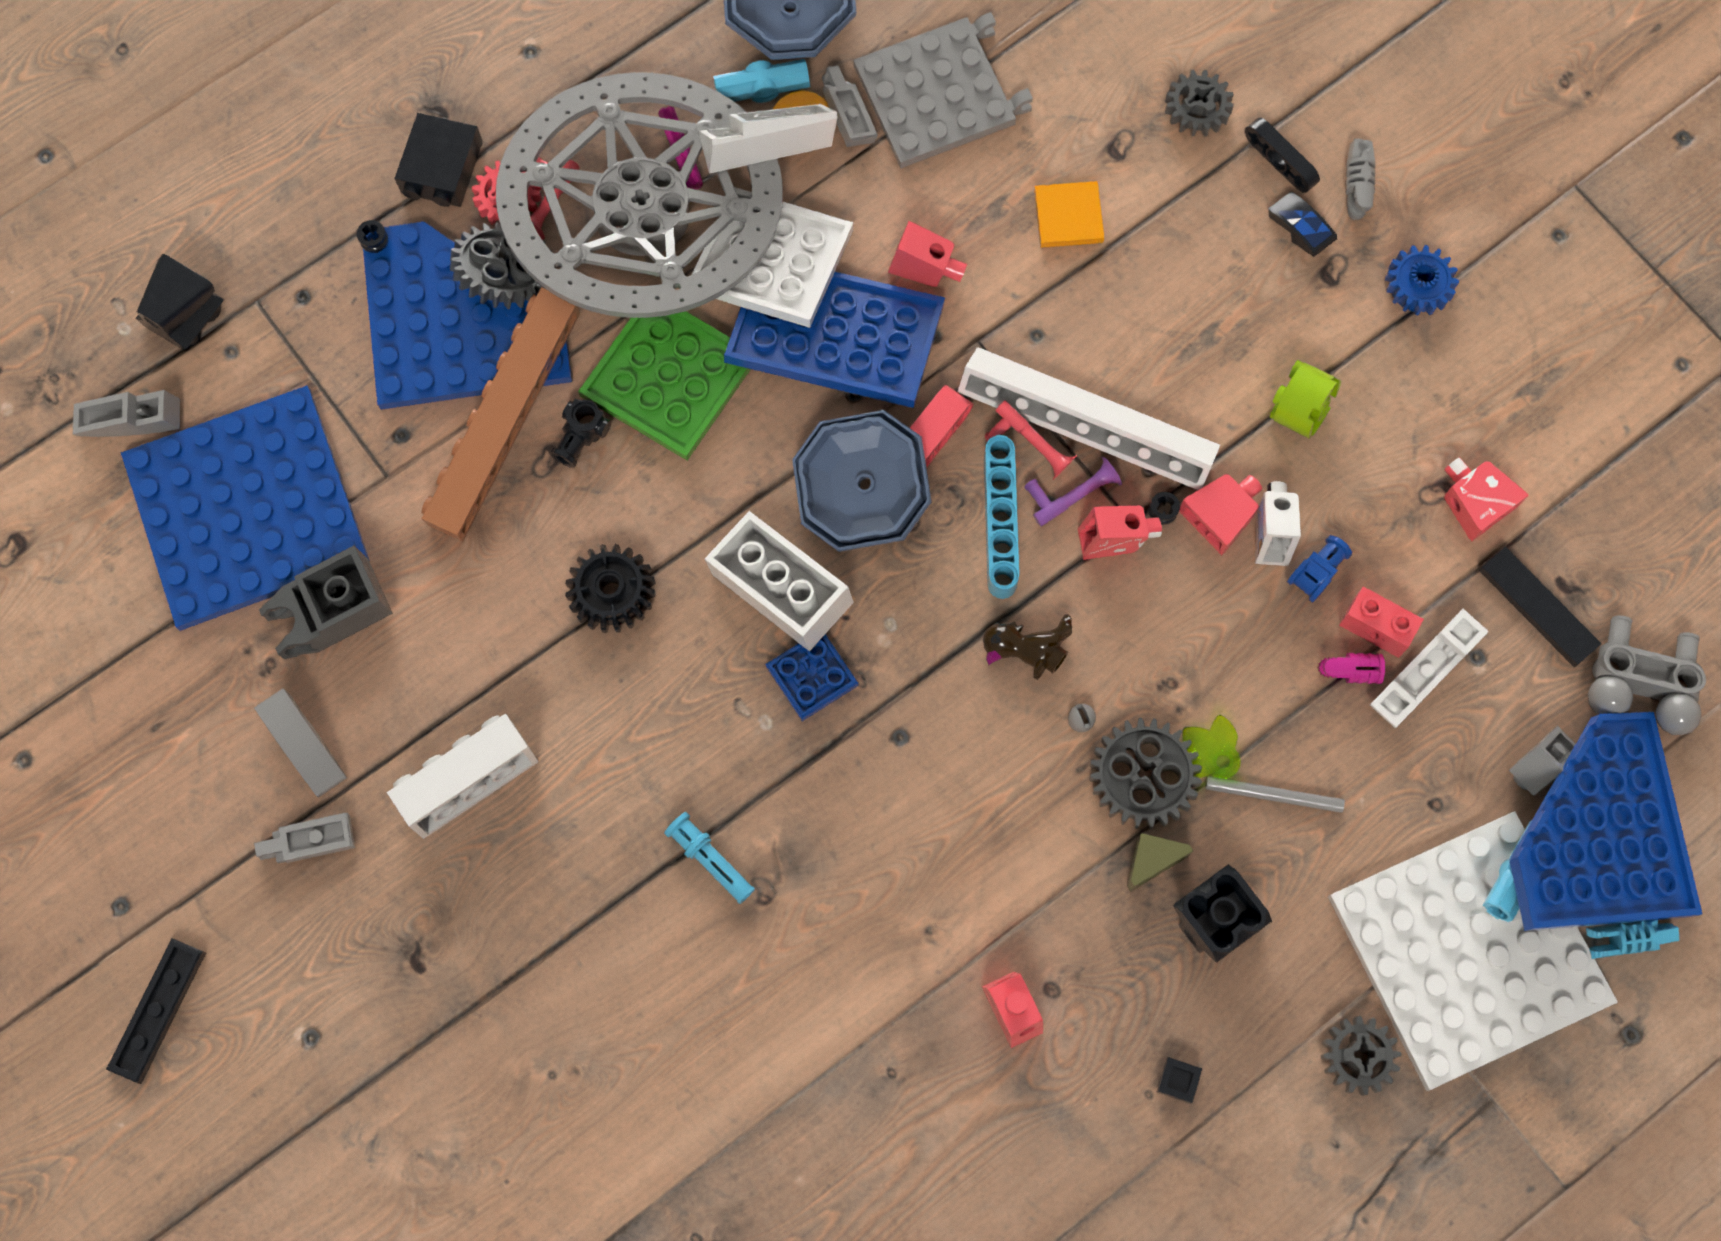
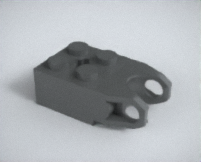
(328, 603)

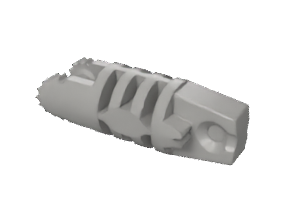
(1360, 178)

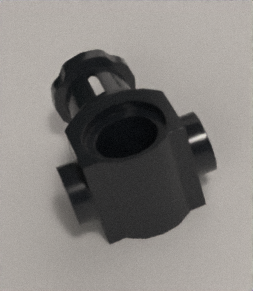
(577, 433)

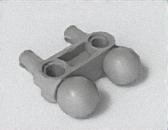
(1649, 676)

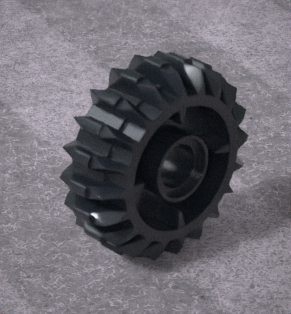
(616, 607)

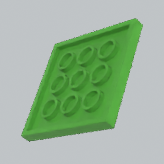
(666, 379)

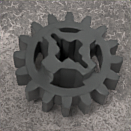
(1199, 103)
(1360, 1069)

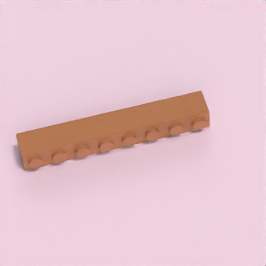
(500, 415)

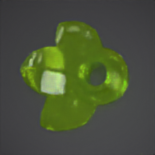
(1213, 744)

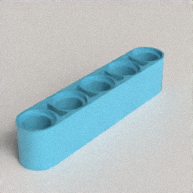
(1005, 502)

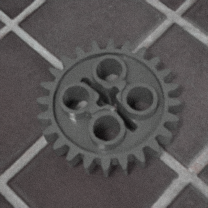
(490, 268)
(1171, 757)

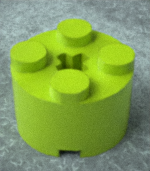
(1305, 400)

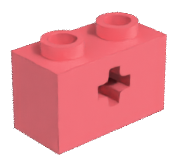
(1381, 622)

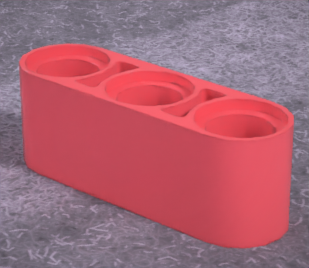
(941, 420)

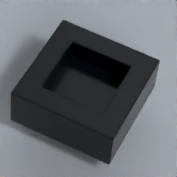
(1179, 1080)

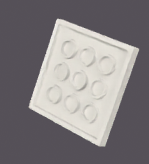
(794, 268)

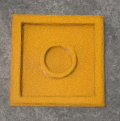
(1069, 214)

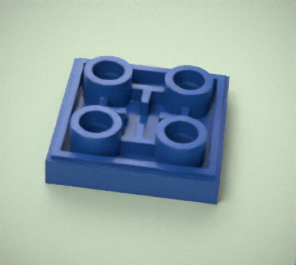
(811, 677)

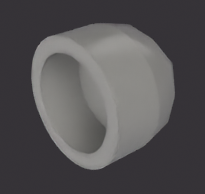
(1075, 720)

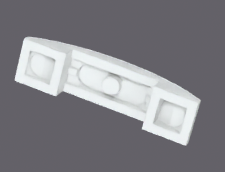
(1429, 668)

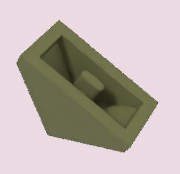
(1153, 857)

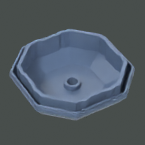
(789, 33)
(835, 463)

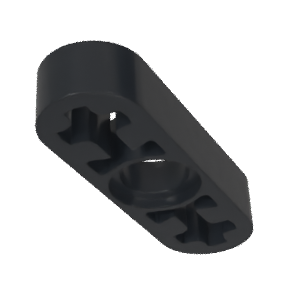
(1282, 155)

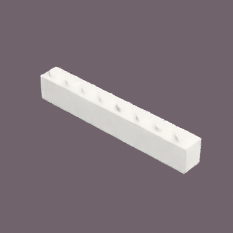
(1089, 418)

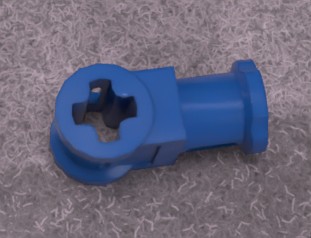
(1317, 572)

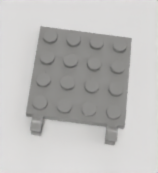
(938, 90)

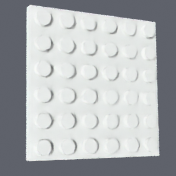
(1453, 973)

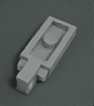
(852, 114)
(308, 839)

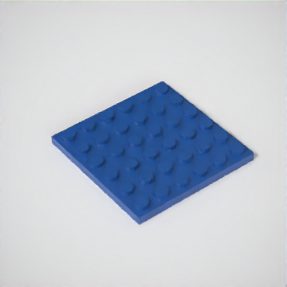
(241, 505)

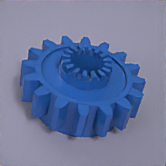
(1429, 267)

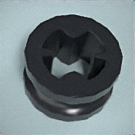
(370, 227)
(1165, 497)

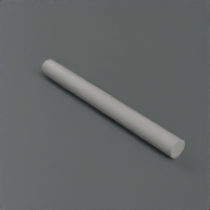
(1275, 794)

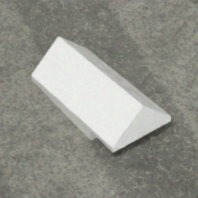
(768, 136)

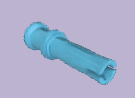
(694, 848)

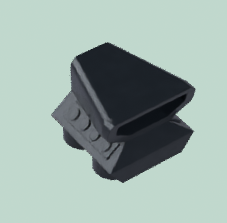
(178, 303)
(1221, 914)

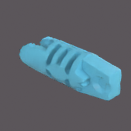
(1631, 937)

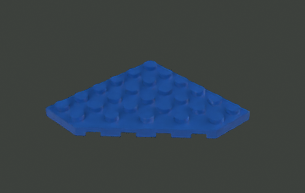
(426, 330)
(1607, 835)

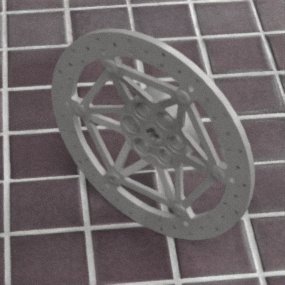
(635, 205)

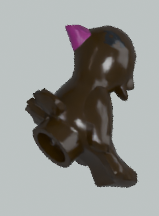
(1036, 649)

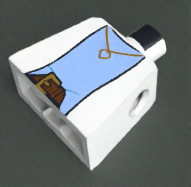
(1277, 526)

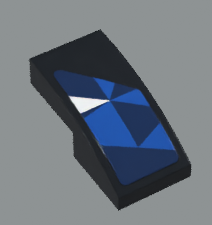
(1303, 222)

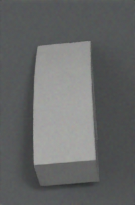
(127, 415)
(300, 742)

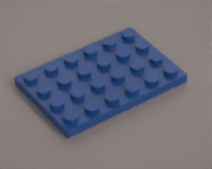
(861, 342)

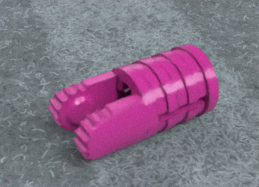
(1346, 668)

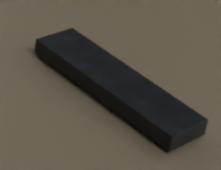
(1540, 607)
(156, 1011)

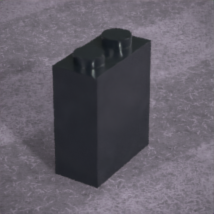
(438, 160)

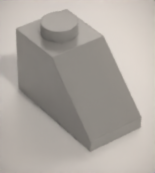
(1543, 761)

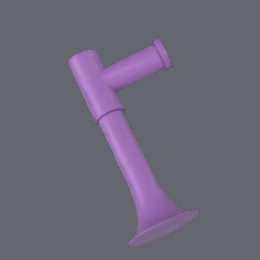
(1050, 510)

